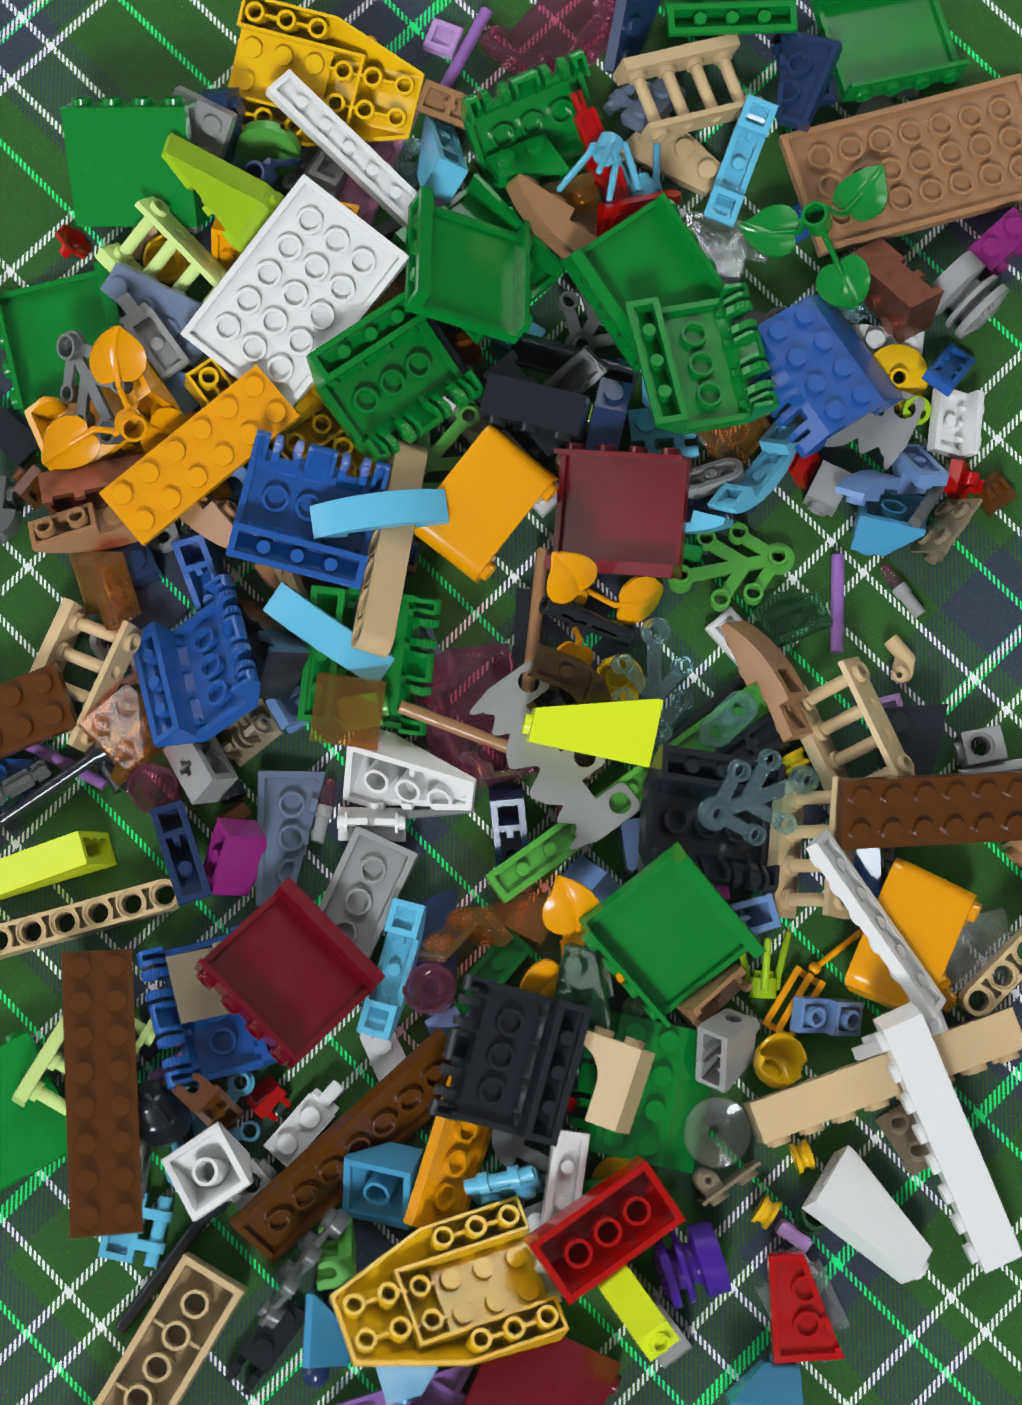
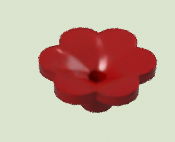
(72, 242)

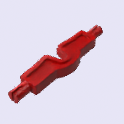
(589, 129)

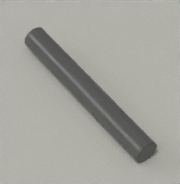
(927, 504)

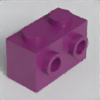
(999, 244)
(234, 856)

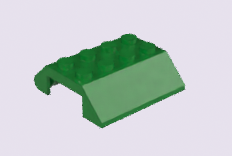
(729, 17)
(525, 108)
(701, 362)
(388, 379)
(410, 662)
(664, 1102)

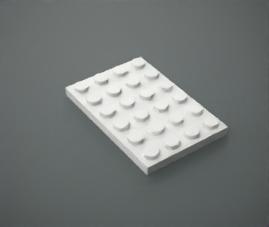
(295, 289)

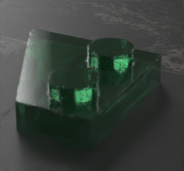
(790, 616)
(583, 983)

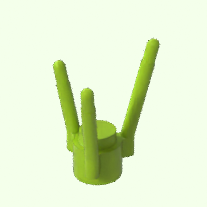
(765, 981)

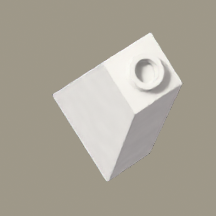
(867, 1218)

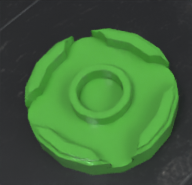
(267, 140)

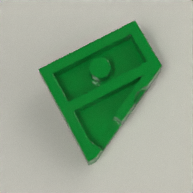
(530, 157)

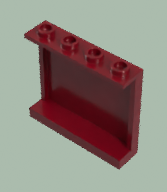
(623, 509)
(289, 974)
(546, 1376)

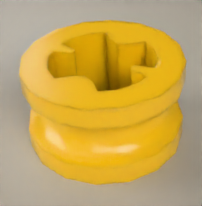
(794, 759)
(802, 1156)
(765, 1212)

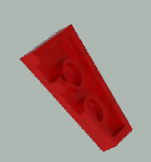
(797, 1315)

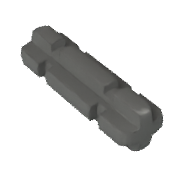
(23, 780)

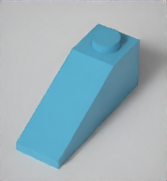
(441, 159)

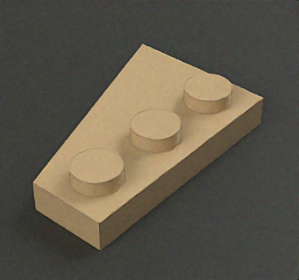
(680, 159)

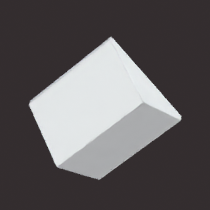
(209, 1170)

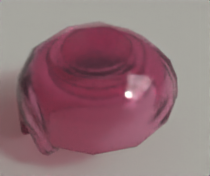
(153, 786)
(430, 989)

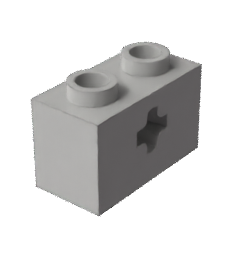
(201, 770)

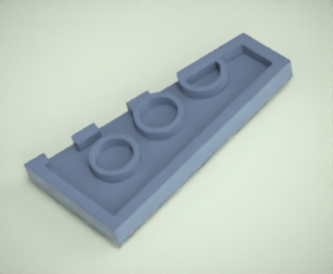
(168, 303)
(285, 815)

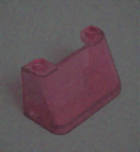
(549, 32)
(457, 685)

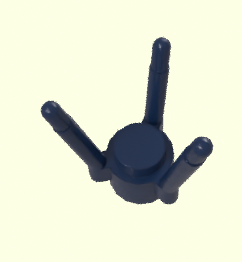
(265, 170)

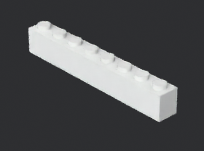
(947, 1136)

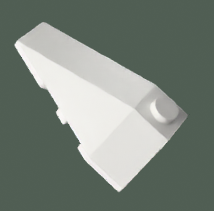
(404, 777)

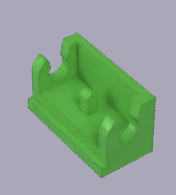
(337, 1260)

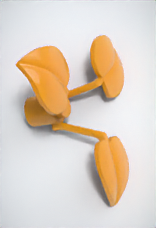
(113, 358)
(570, 581)
(561, 915)

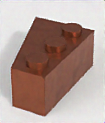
(896, 293)
(81, 485)

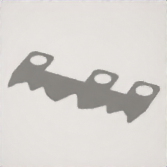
(882, 432)
(559, 774)

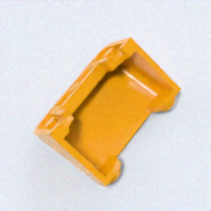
(146, 396)
(487, 501)
(929, 918)

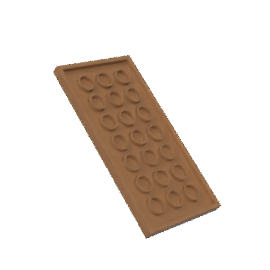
(939, 155)

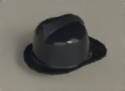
(161, 1114)

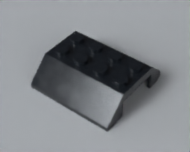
(669, 815)
(512, 1060)

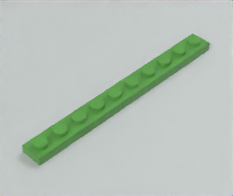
(554, 845)

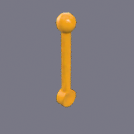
(815, 967)

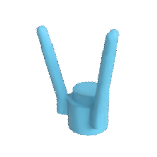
(606, 154)
(641, 183)

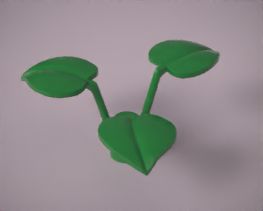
(775, 228)

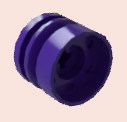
(691, 1264)

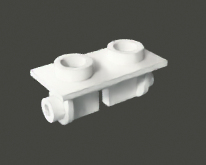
(385, 822)

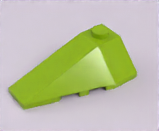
(232, 195)

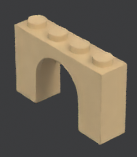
(620, 1080)

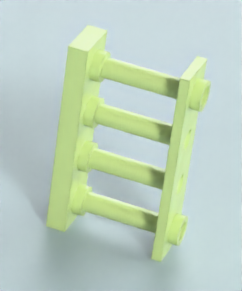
(178, 238)
(51, 1059)

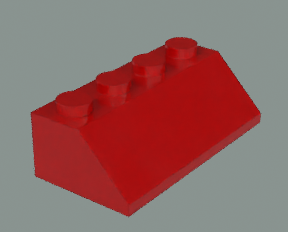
(604, 1229)

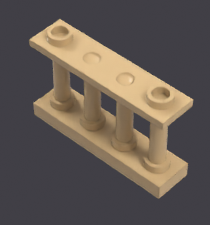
(692, 59)
(58, 649)
(819, 746)
(786, 852)

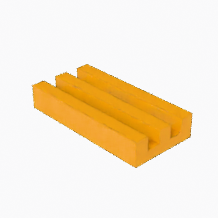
(807, 979)

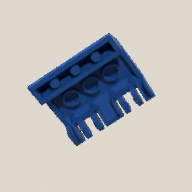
(821, 372)
(275, 516)
(199, 672)
(210, 1046)

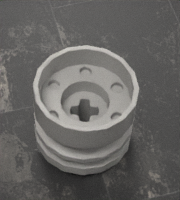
(968, 296)

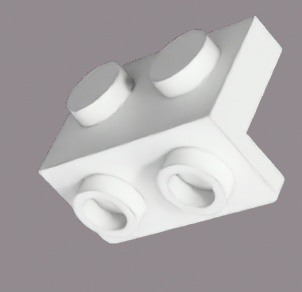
(956, 424)

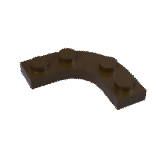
(575, 678)

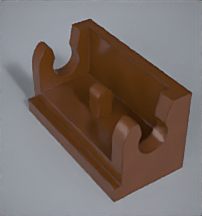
(210, 1103)

